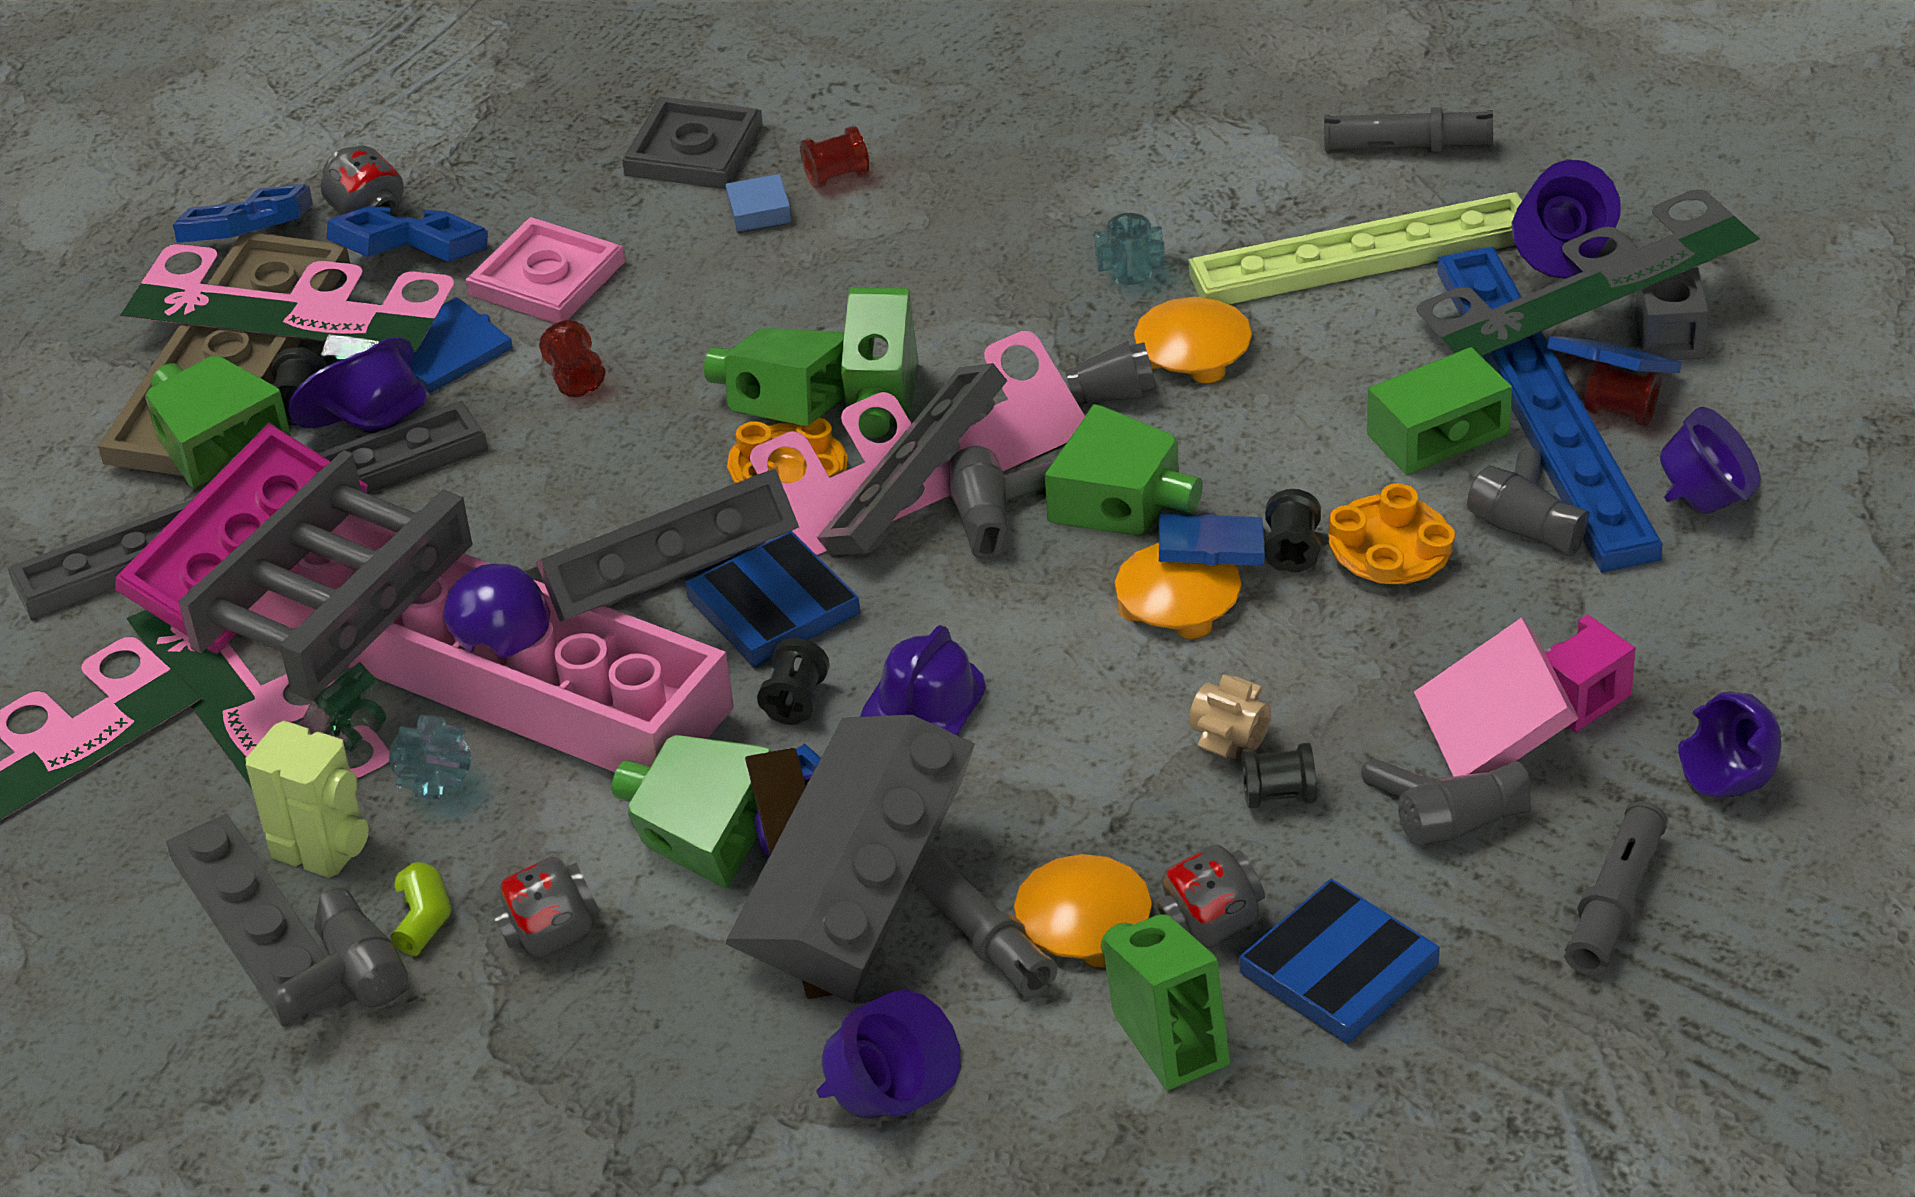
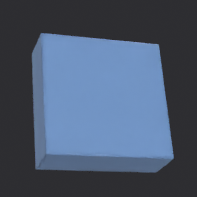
(758, 203)

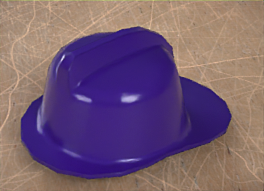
(1559, 207)
(363, 390)
(1709, 463)
(928, 680)
(891, 1056)

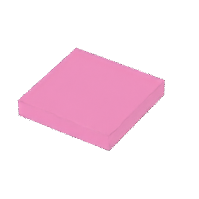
(545, 270)
(1496, 702)

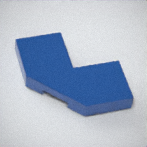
(260, 210)
(437, 233)

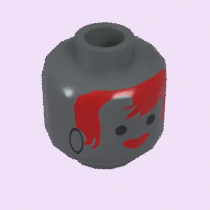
(360, 179)
(1212, 894)
(545, 907)

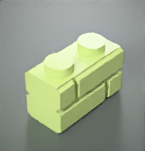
(306, 799)

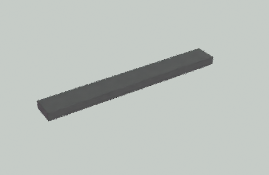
(380, 460)

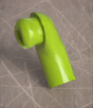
(428, 905)

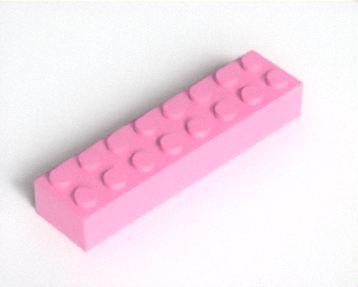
(587, 686)

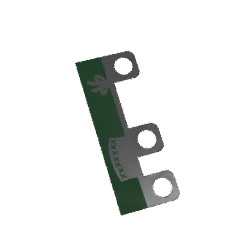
(1601, 281)

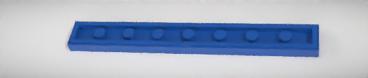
(1558, 424)

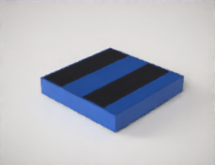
(772, 597)
(1339, 960)

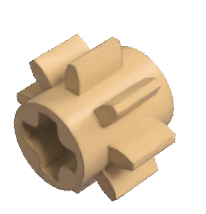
(1229, 716)

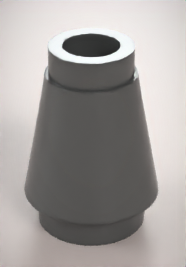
(1112, 375)

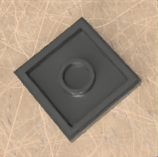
(692, 142)

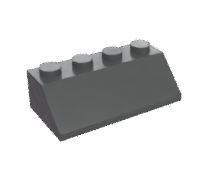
(852, 850)

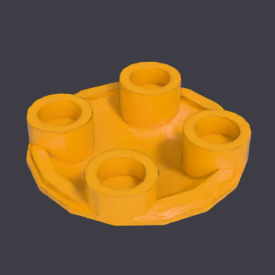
(1194, 337)
(788, 461)
(1390, 537)
(1175, 593)
(1077, 901)

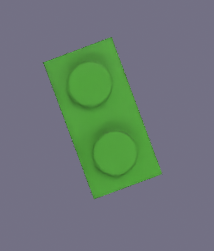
(1439, 410)

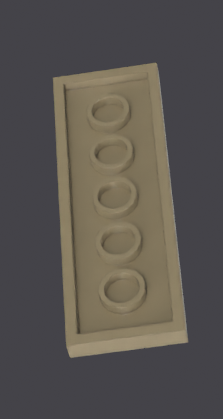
(252, 263)

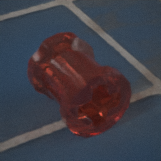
(834, 157)
(568, 350)
(1622, 393)

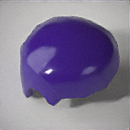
(496, 608)
(1732, 747)

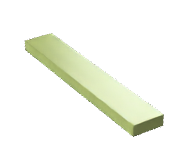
(1354, 250)

